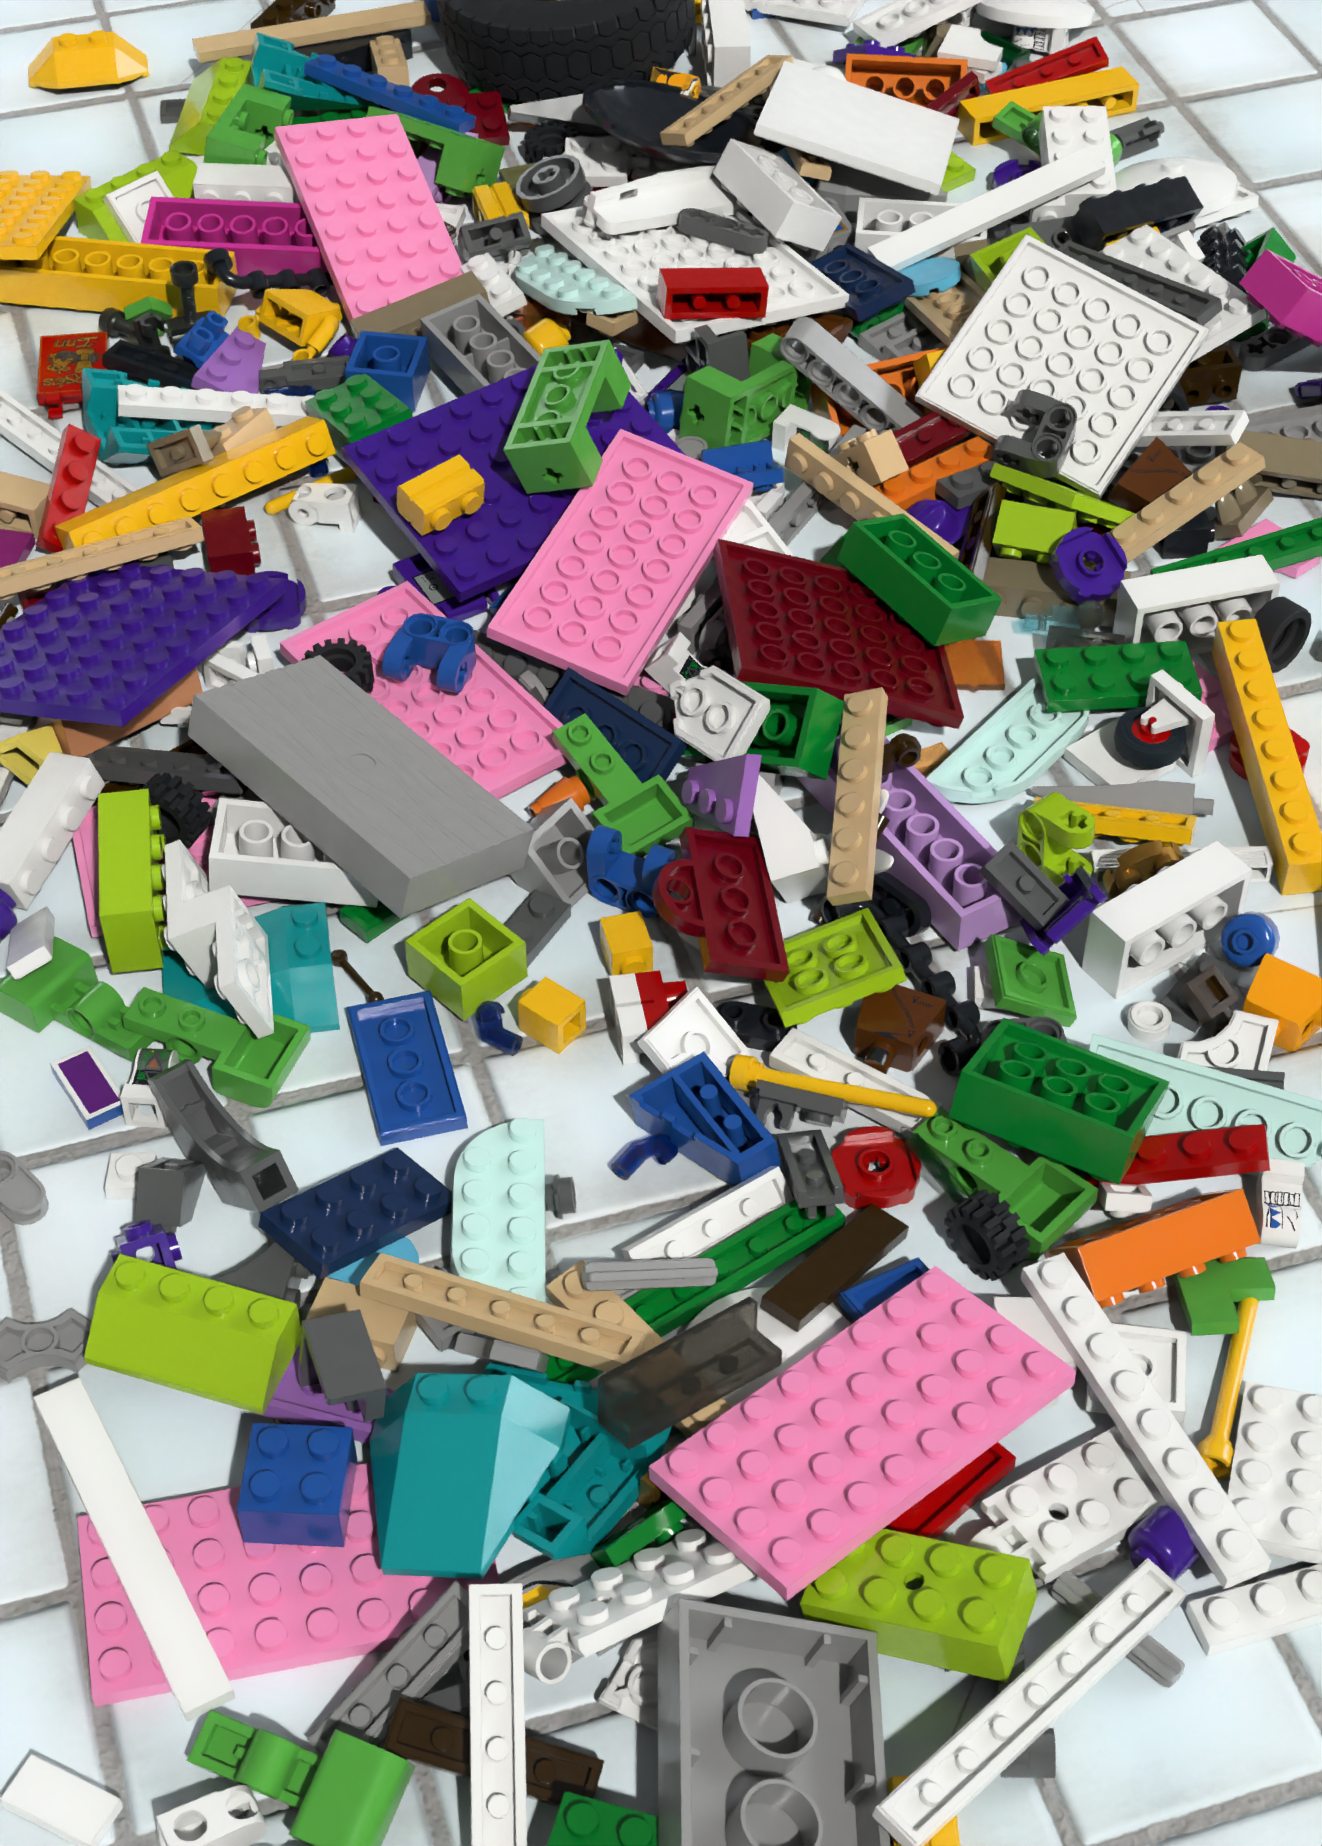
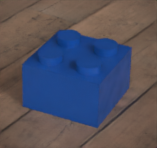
(393, 361)
(297, 1485)

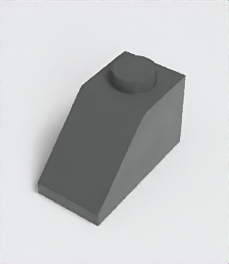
(168, 1192)

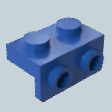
(748, 461)

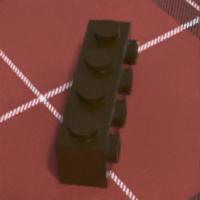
(293, 10)
(1210, 378)

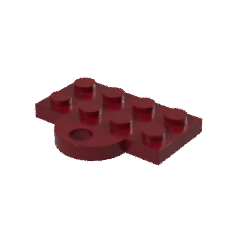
(486, 106)
(724, 904)

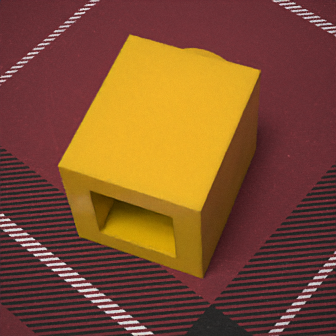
(626, 944)
(551, 1015)

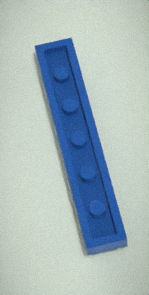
(380, 91)

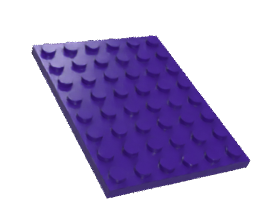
(510, 524)
(122, 639)

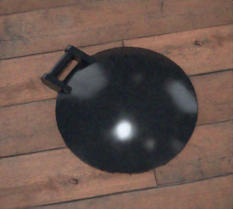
(642, 109)

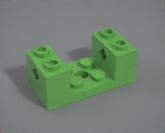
(248, 127)
(464, 158)
(742, 411)
(550, 435)

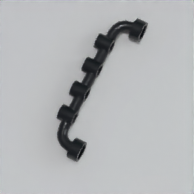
(219, 264)
(916, 959)

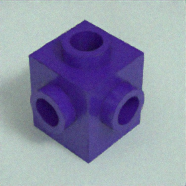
(142, 1235)

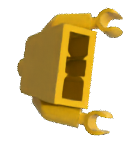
(298, 316)

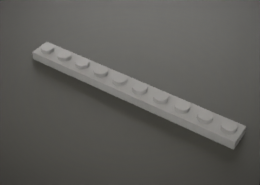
(786, 522)

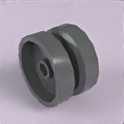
(552, 186)

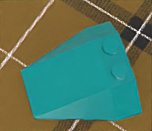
(281, 70)
(121, 437)
(298, 969)
(457, 1469)
(590, 1482)

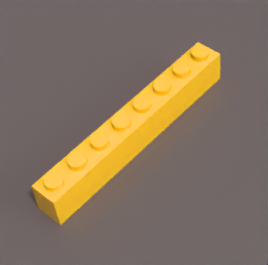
(205, 484)
(1269, 756)

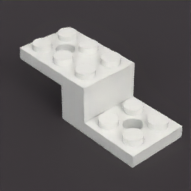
(218, 939)

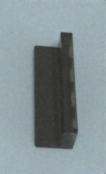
(685, 1374)

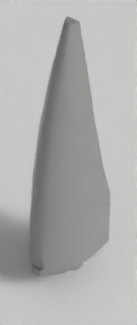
(1148, 795)

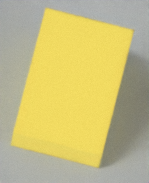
(27, 751)

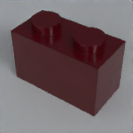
(229, 541)

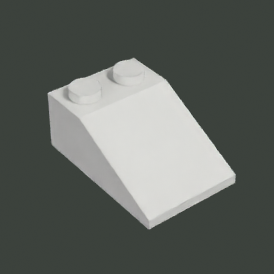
(792, 854)

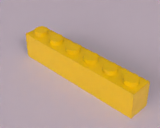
(1107, 88)

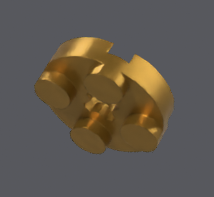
(1139, 865)

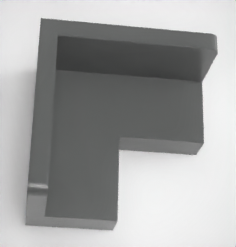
(723, 353)
(343, 1361)

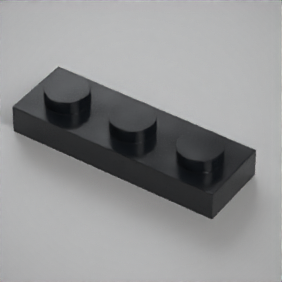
(149, 365)

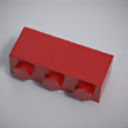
(712, 293)

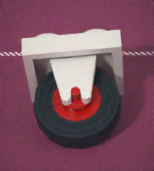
(1167, 729)

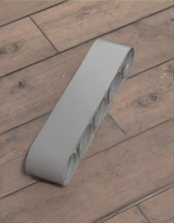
(846, 377)

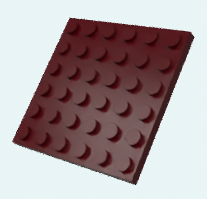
(827, 631)

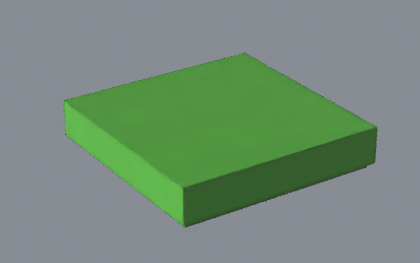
(1029, 981)

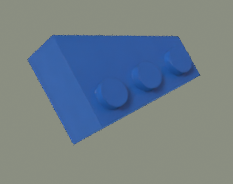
(706, 1120)

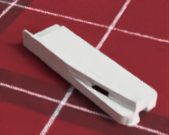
(657, 200)

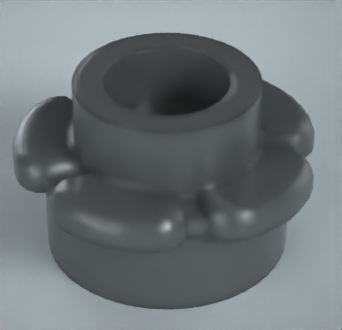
(561, 1196)

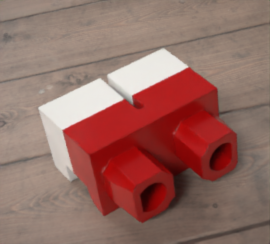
(637, 1005)

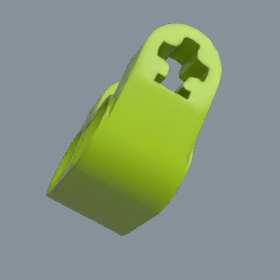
(1051, 831)

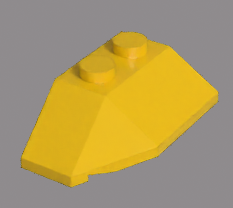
(86, 61)

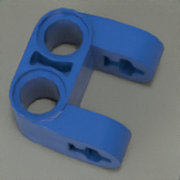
(434, 644)
(621, 877)

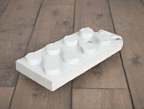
(1094, 1486)
(625, 1601)

